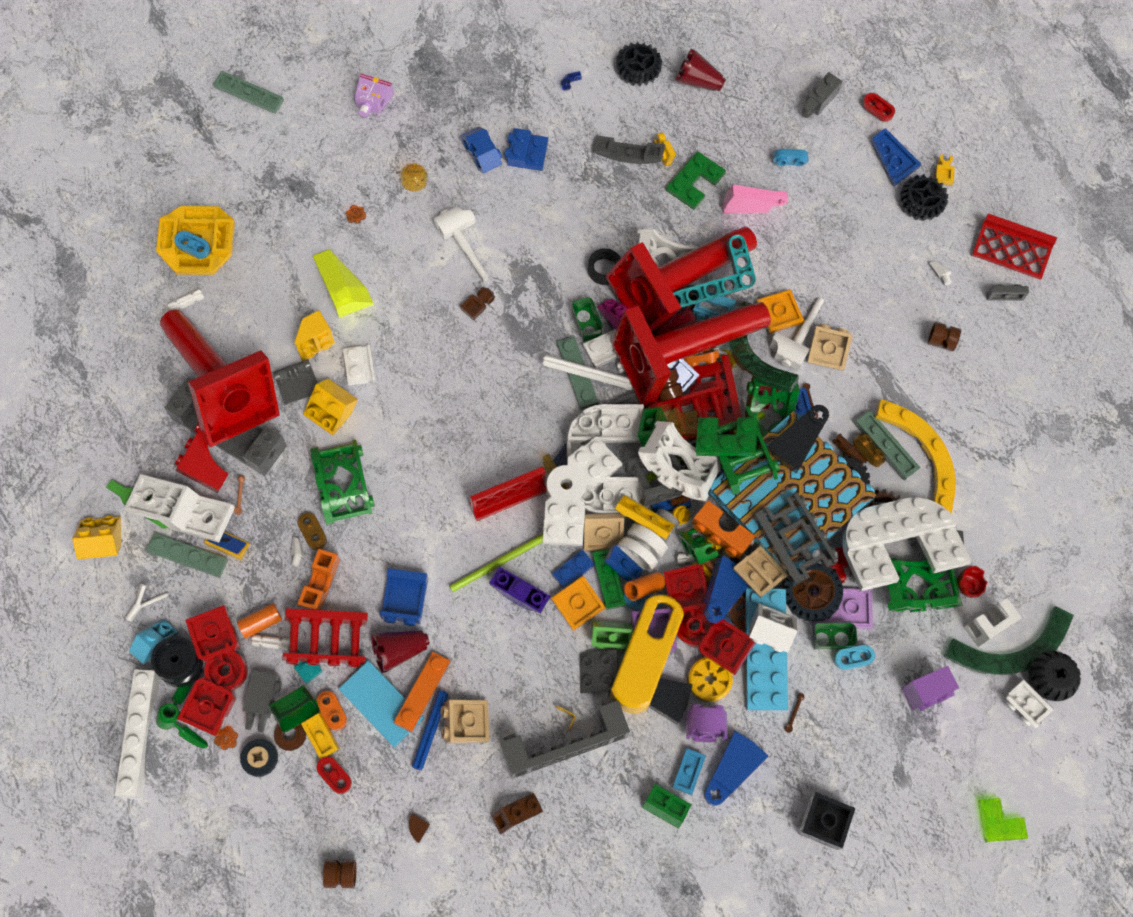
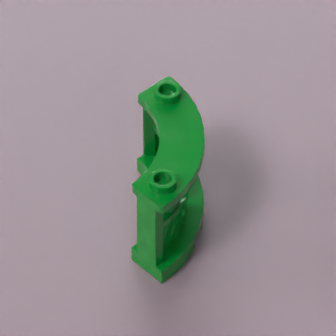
(788, 399)
(324, 459)
(942, 600)

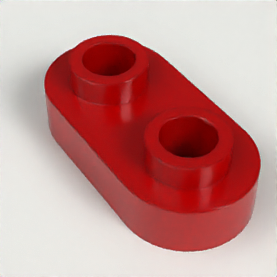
(879, 107)
(334, 775)

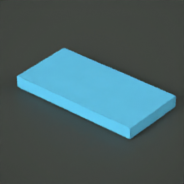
(377, 701)

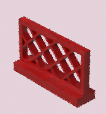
(1019, 232)
(508, 494)

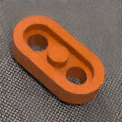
(708, 356)
(332, 709)

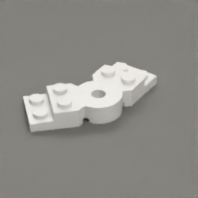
(564, 508)

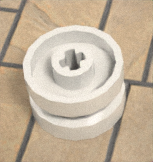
(643, 546)

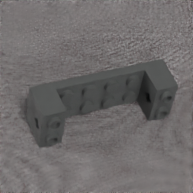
(249, 447)
(614, 729)

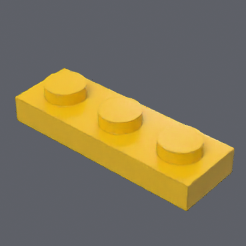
(644, 517)

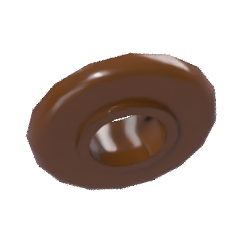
(290, 745)

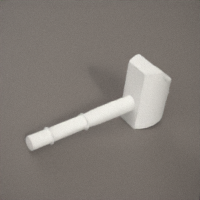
(451, 224)
(792, 352)

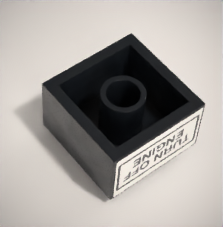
(826, 821)

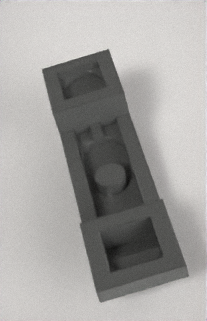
(628, 153)

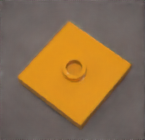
(782, 310)
(578, 603)

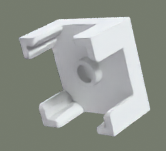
(989, 629)

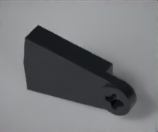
(796, 441)
(671, 699)

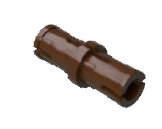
(848, 449)

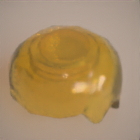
(414, 177)

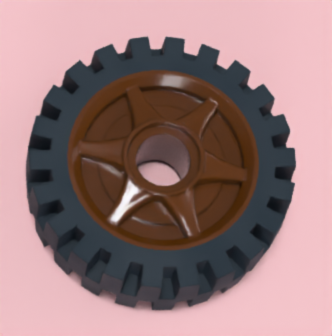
(818, 606)

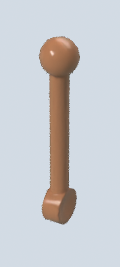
(237, 510)

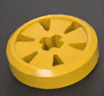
(701, 688)

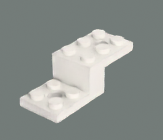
(179, 508)

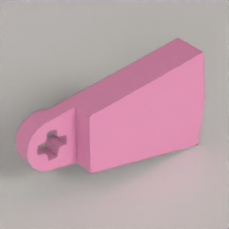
(752, 200)

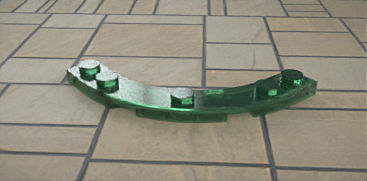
(761, 371)
(1016, 662)

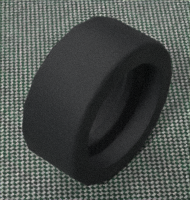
(598, 255)

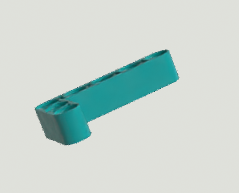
(718, 284)

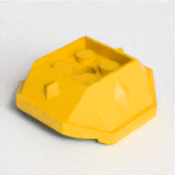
(205, 222)

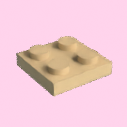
(602, 531)

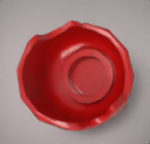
(972, 582)

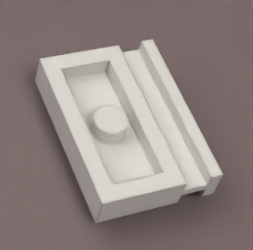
(600, 349)
(359, 365)

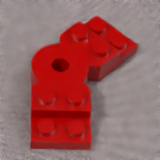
(716, 641)
(214, 695)

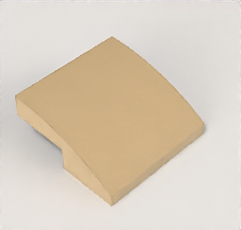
(760, 571)

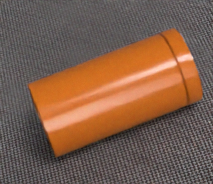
(644, 586)
(259, 621)

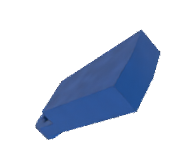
(723, 590)
(735, 766)

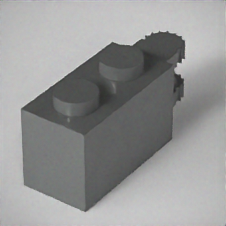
(821, 95)
(259, 696)

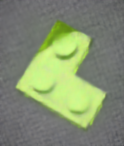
(996, 827)

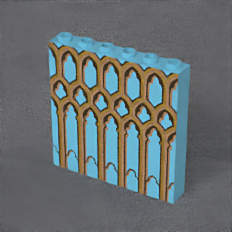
(824, 480)

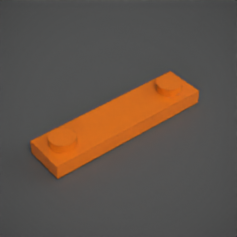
(422, 692)

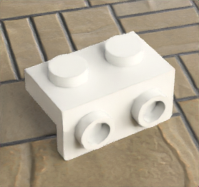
(1028, 703)

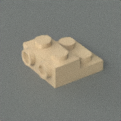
(830, 347)
(465, 721)

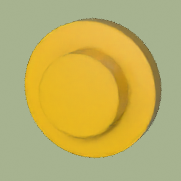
(682, 514)

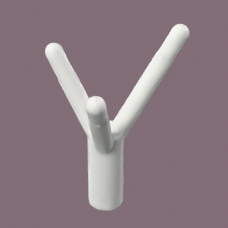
(137, 606)

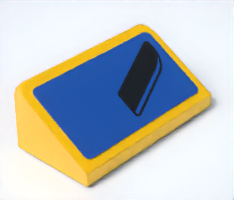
(229, 545)

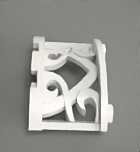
(658, 245)
(660, 463)

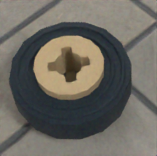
(264, 763)

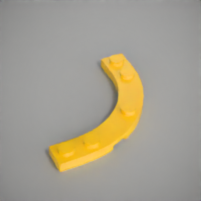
(931, 443)

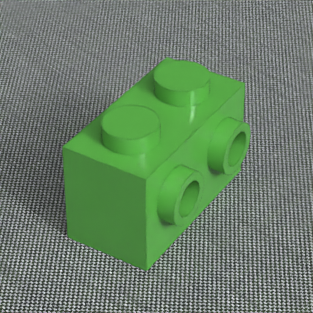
(611, 634)

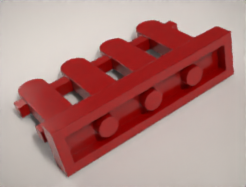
(727, 384)

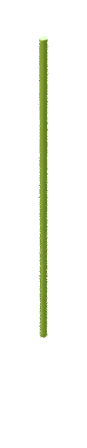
(532, 543)

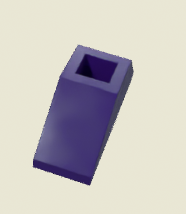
(519, 591)

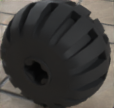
(1044, 680)

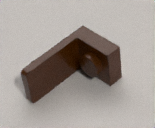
(516, 813)

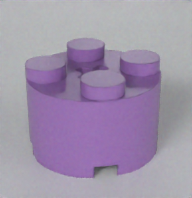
(706, 723)

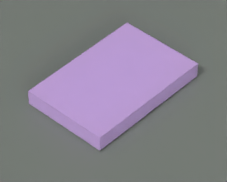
(854, 608)

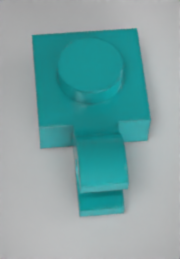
(307, 672)

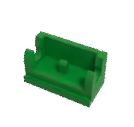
(697, 548)
(666, 806)

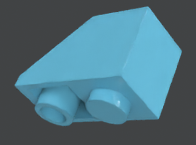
(148, 639)

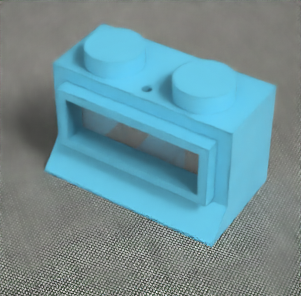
(713, 307)

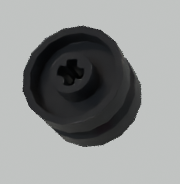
(176, 661)

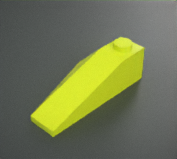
(342, 285)

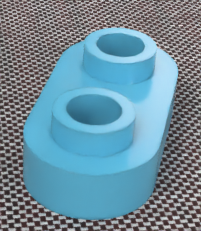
(853, 657)

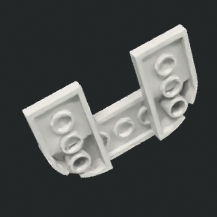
(611, 425)
(897, 521)

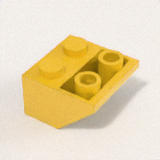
(313, 336)
(329, 406)
(97, 537)

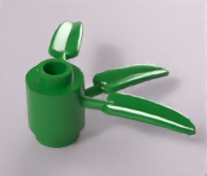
(168, 715)

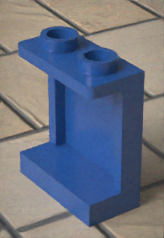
(404, 597)

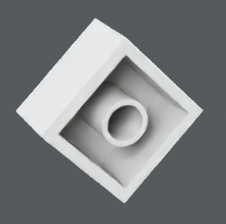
(773, 628)

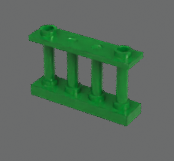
(729, 463)

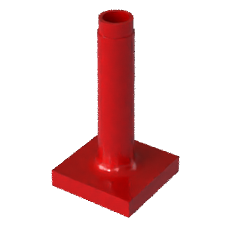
(642, 283)
(647, 356)
(224, 396)

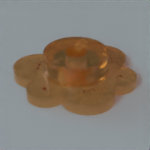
(352, 217)
(230, 741)

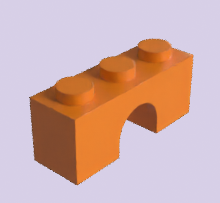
(733, 542)
(323, 573)

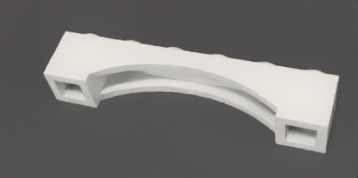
(132, 761)

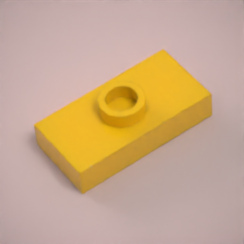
(320, 736)

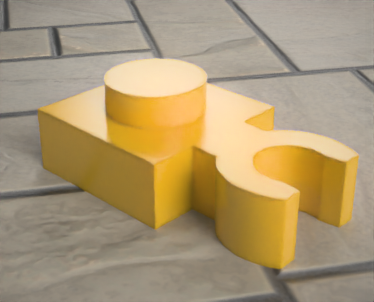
(669, 153)
(944, 171)

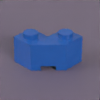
(482, 149)

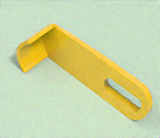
(645, 658)

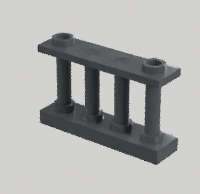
(657, 494)

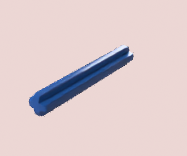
(429, 731)

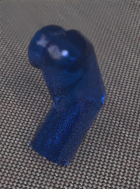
(568, 78)

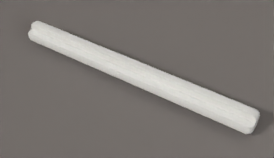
(587, 372)

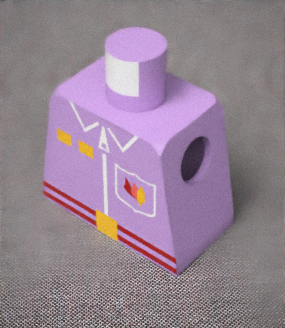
(372, 94)

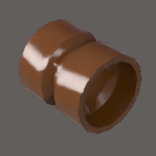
(944, 336)
(672, 388)
(339, 874)

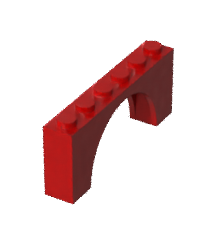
(199, 465)

